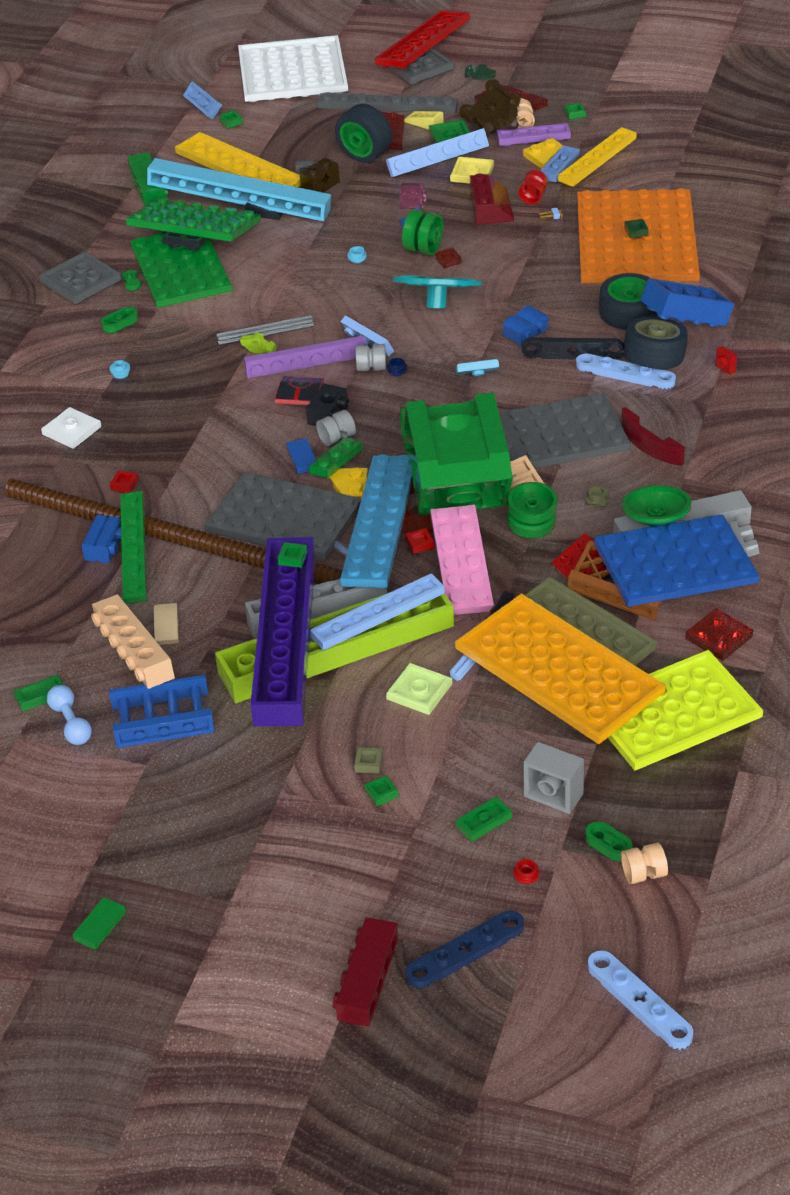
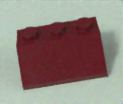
(489, 200)

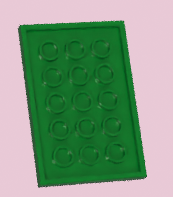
(194, 219)
(179, 273)

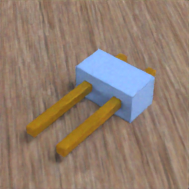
(554, 212)

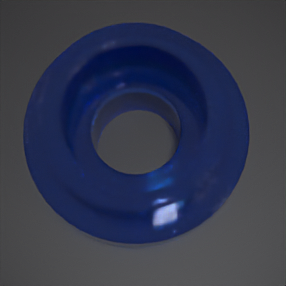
(397, 367)

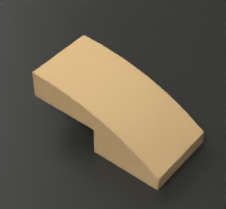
(166, 623)

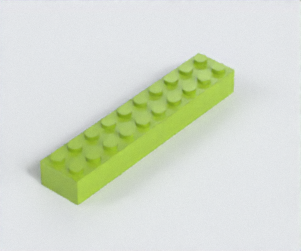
(237, 663)

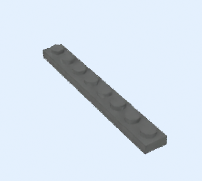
(388, 103)

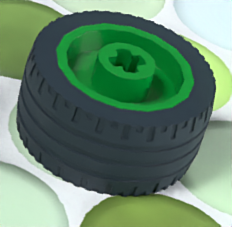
(363, 133)
(621, 299)

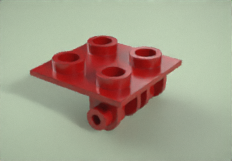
(569, 558)

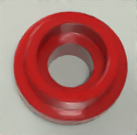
(526, 871)

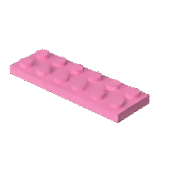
(462, 559)

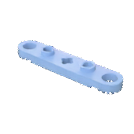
(625, 371)
(653, 1012)

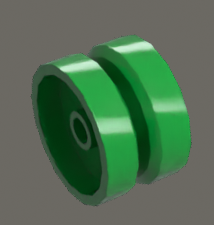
(422, 232)
(531, 510)

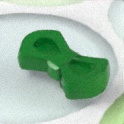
(131, 282)

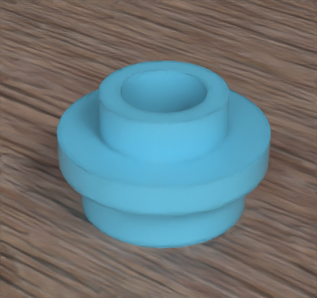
(357, 254)
(120, 369)

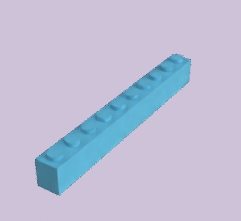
(239, 189)

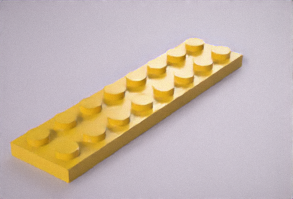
(229, 159)

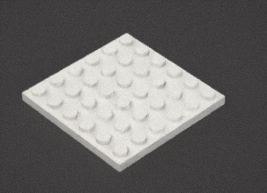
(292, 68)

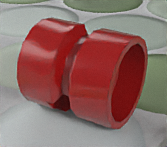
(533, 187)

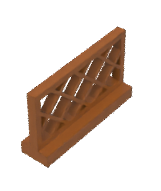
(603, 591)

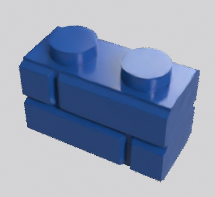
(102, 539)

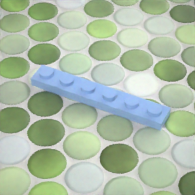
(437, 152)
(377, 611)

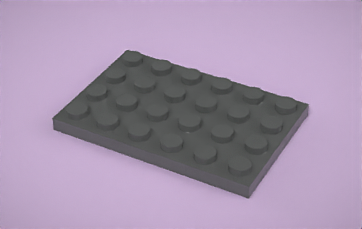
(564, 431)
(276, 508)

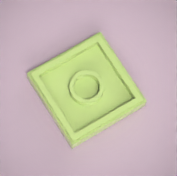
(419, 688)

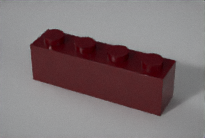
(366, 971)

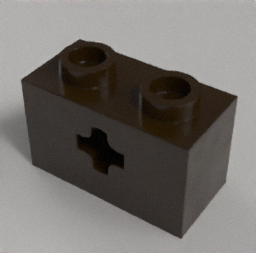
(320, 176)

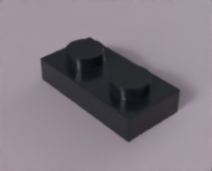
(176, 240)

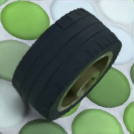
(655, 342)

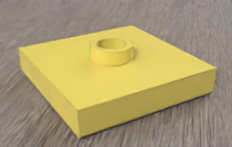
(470, 166)

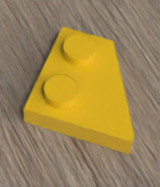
(542, 152)
(350, 481)

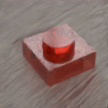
(448, 257)

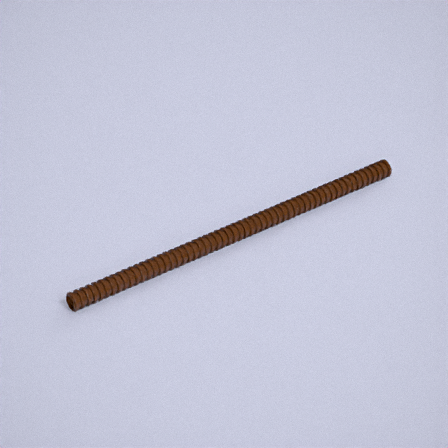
(153, 527)

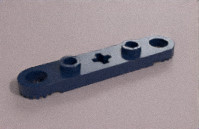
(449, 956)

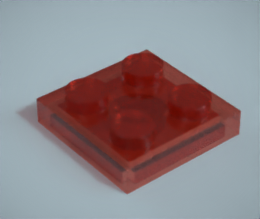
(719, 634)

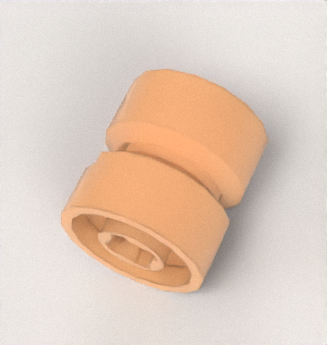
(525, 114)
(642, 863)

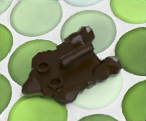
(494, 110)

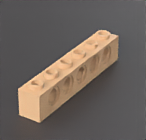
(132, 641)

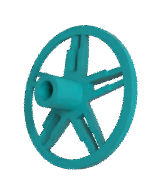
(437, 287)

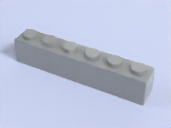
(732, 505)
(326, 599)

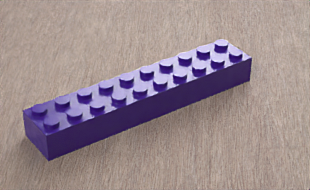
(283, 638)

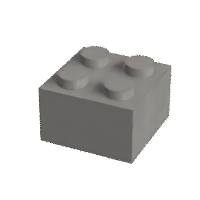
(553, 777)

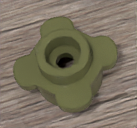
(597, 496)

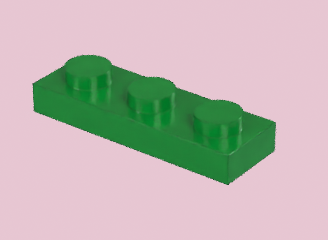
(336, 457)

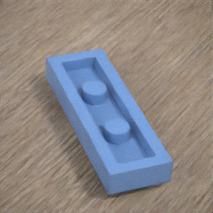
(202, 100)
(559, 162)

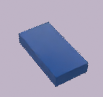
(301, 455)

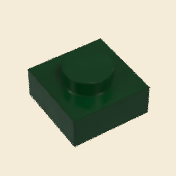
(636, 228)

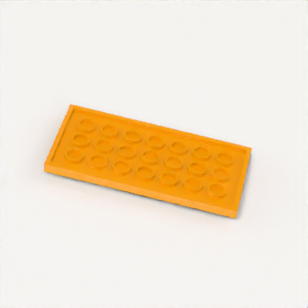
(560, 668)

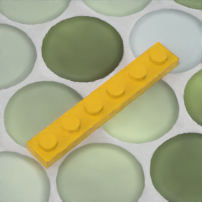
(597, 157)

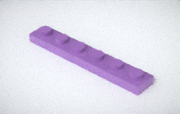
(302, 357)

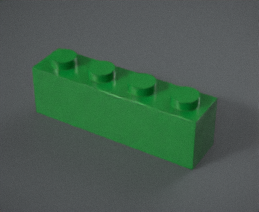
(138, 169)

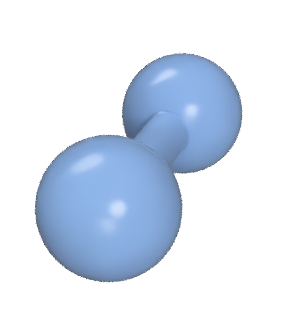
(77, 730)

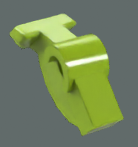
(257, 344)

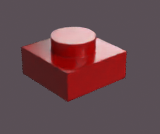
(725, 360)
(124, 481)
(419, 540)

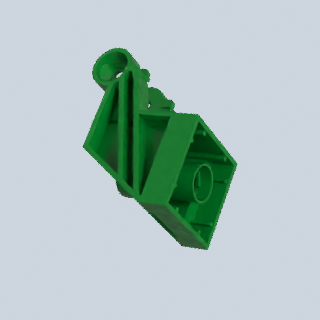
(457, 454)

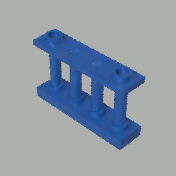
(164, 727)

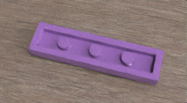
(533, 134)

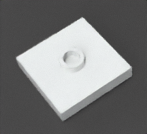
(71, 427)

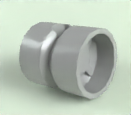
(371, 357)
(333, 428)

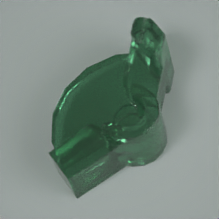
(480, 72)

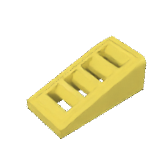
(424, 118)

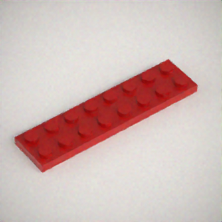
(422, 39)

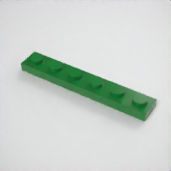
(133, 547)

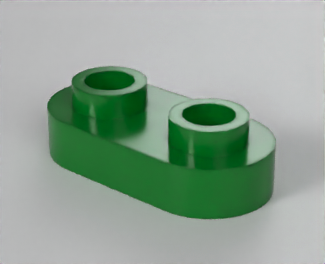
(119, 319)
(611, 841)

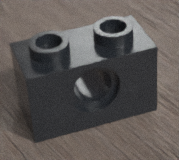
(326, 402)

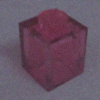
(412, 195)

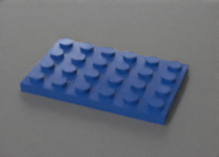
(675, 560)

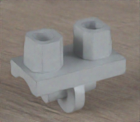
(745, 534)

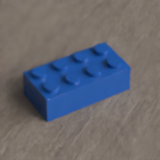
(687, 302)

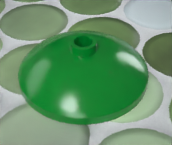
(656, 504)

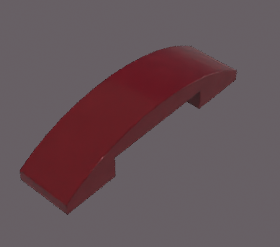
(663, 450)

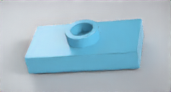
(477, 368)

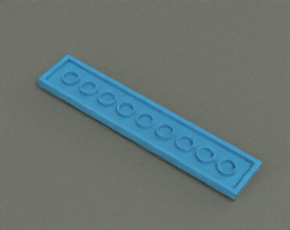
(378, 523)

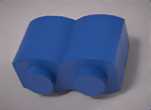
(526, 324)

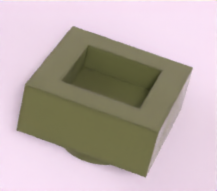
(368, 760)

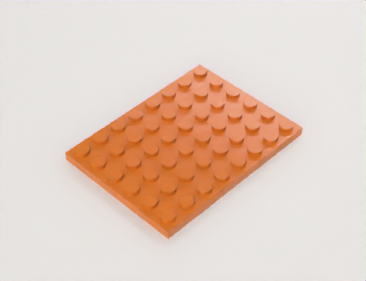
(664, 254)

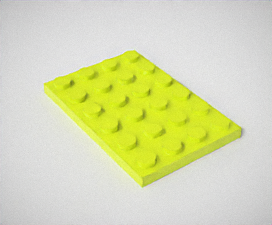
(696, 706)

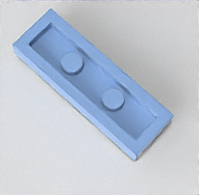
(355, 329)

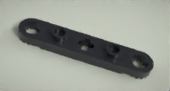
(561, 347)

